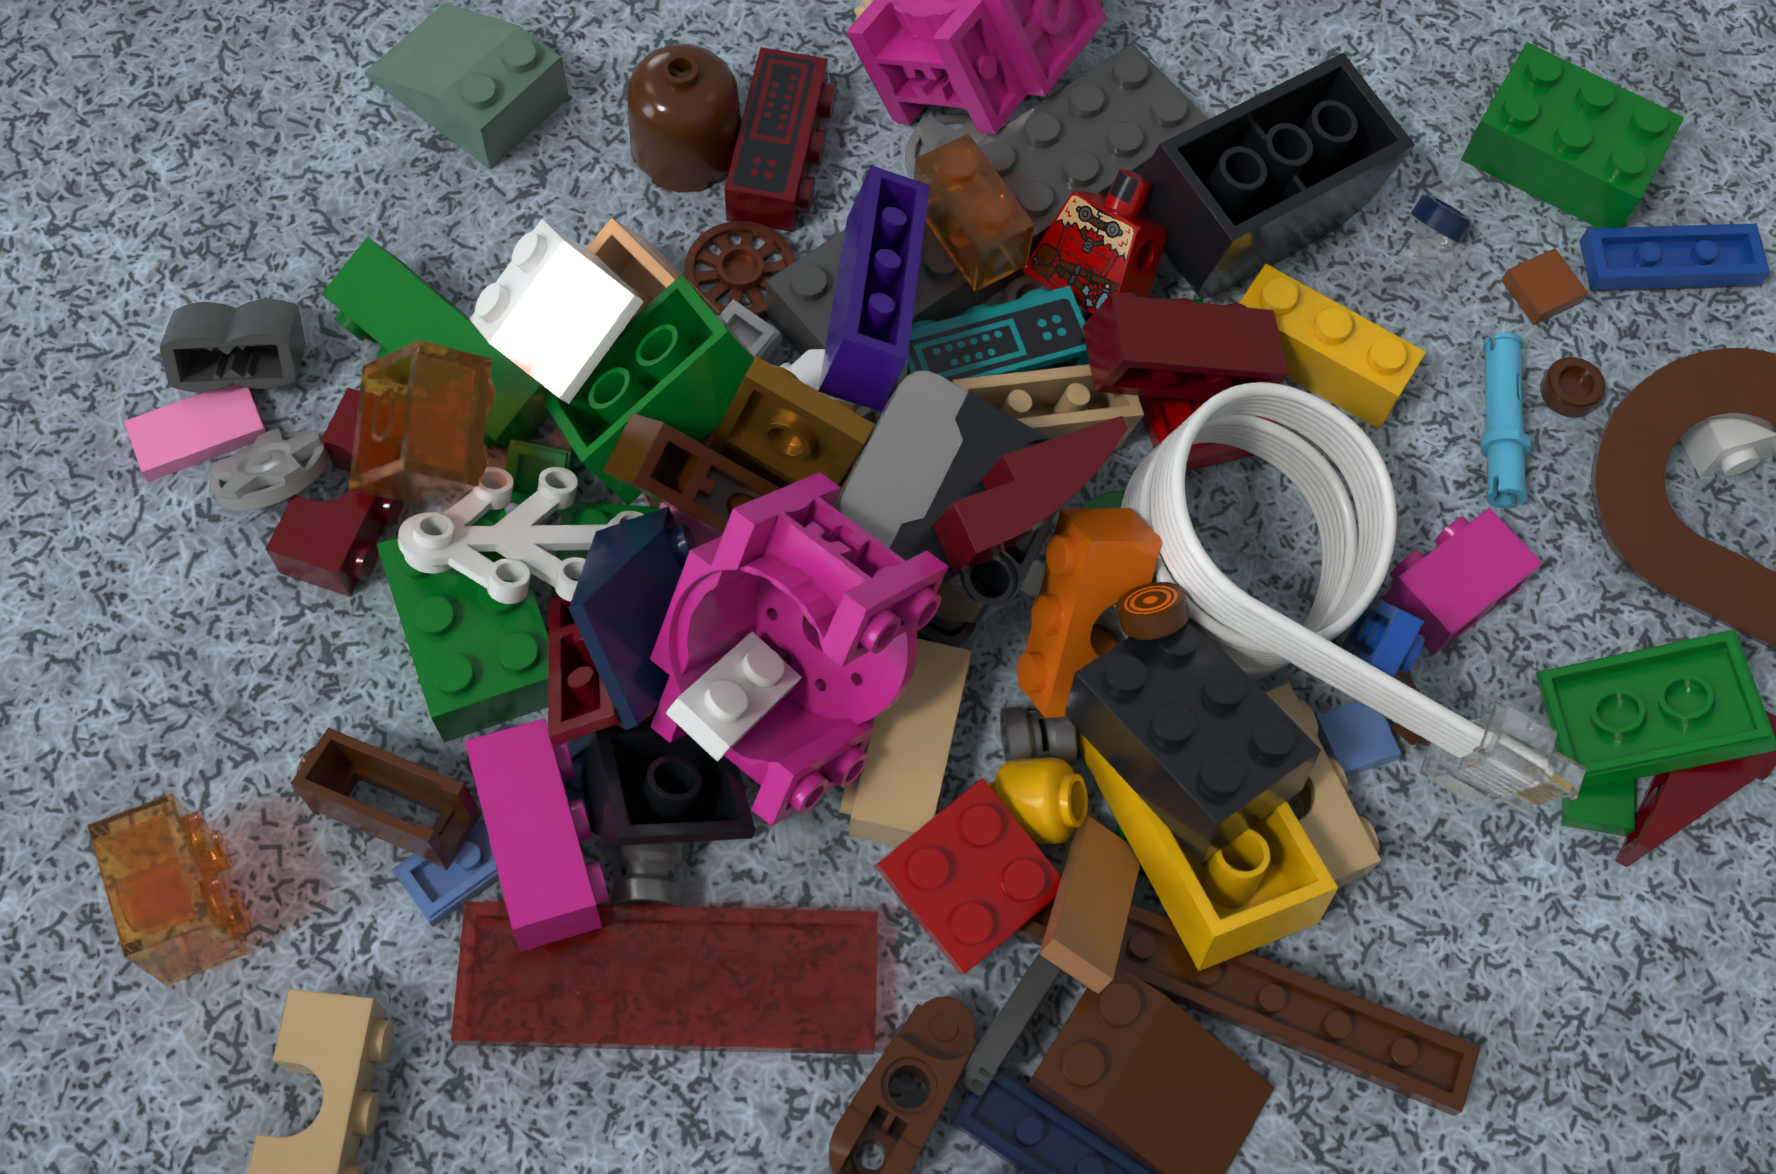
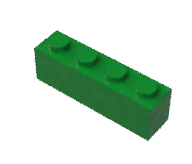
(398, 307)

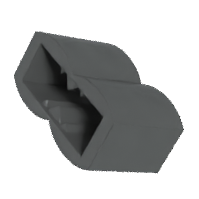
(223, 345)

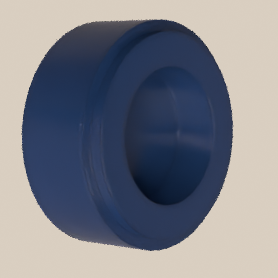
(1442, 217)

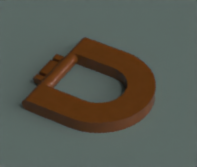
(1632, 493)

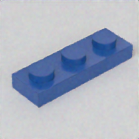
(1674, 256)
(1386, 638)

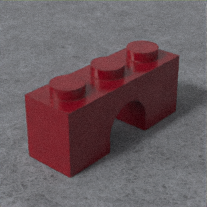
(337, 538)

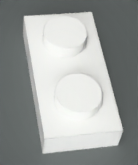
(733, 695)

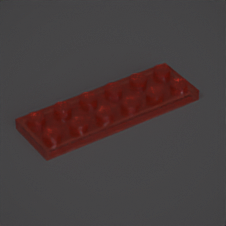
(673, 981)

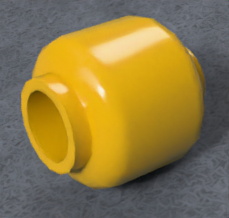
(1043, 797)

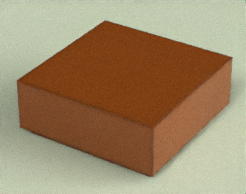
(1544, 286)

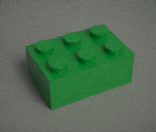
(1572, 138)
(667, 365)
(471, 653)

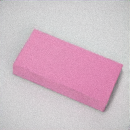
(194, 430)

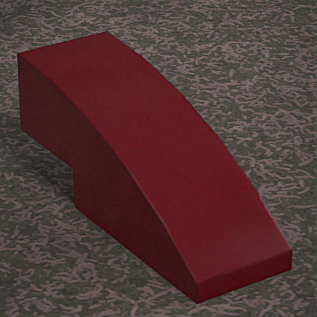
(1023, 493)

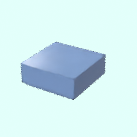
(1357, 737)

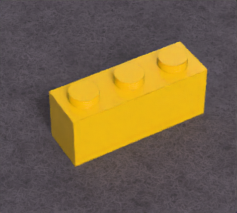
(1335, 348)

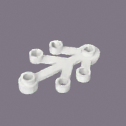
(448, 540)

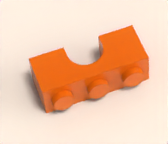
(1088, 569)

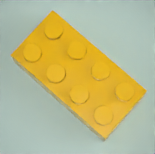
(1238, 898)

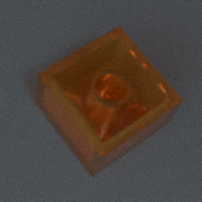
(421, 423)
(169, 889)

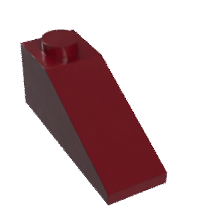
(575, 690)
(1685, 795)

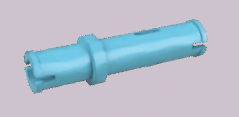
(1505, 441)

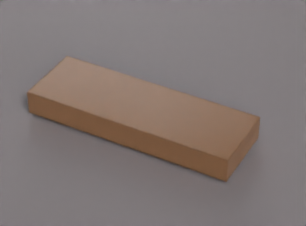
(1091, 906)

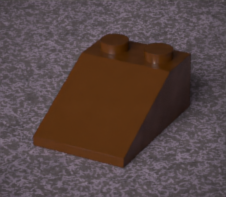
(1151, 1080)

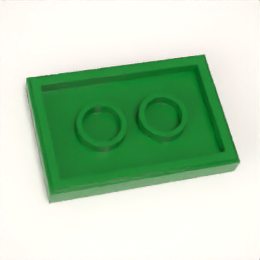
(1657, 709)

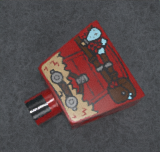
(1101, 244)

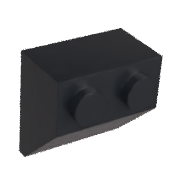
(661, 791)

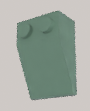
(474, 80)

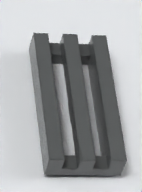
(1009, 1025)

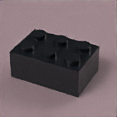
(1191, 735)

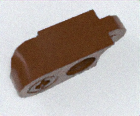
(935, 1050)

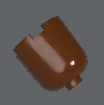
(683, 117)

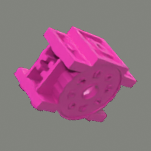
(970, 52)
(780, 573)

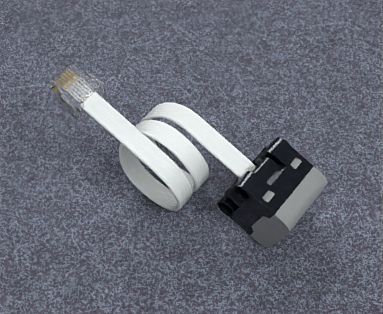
(941, 441)

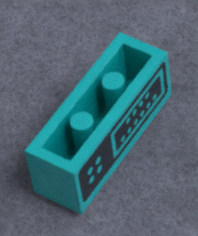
(1012, 337)

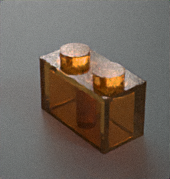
(974, 212)

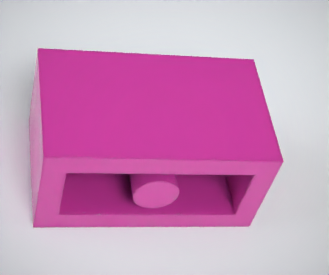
(1461, 578)

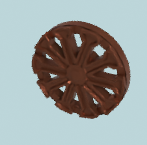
(738, 266)

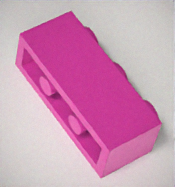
(536, 834)

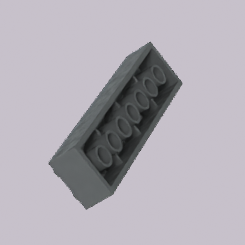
(1058, 147)

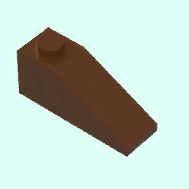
(682, 472)

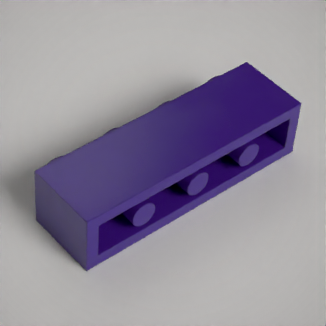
(875, 290)

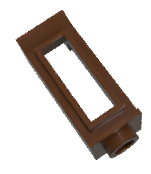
(338, 763)

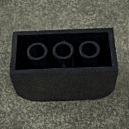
(1271, 175)

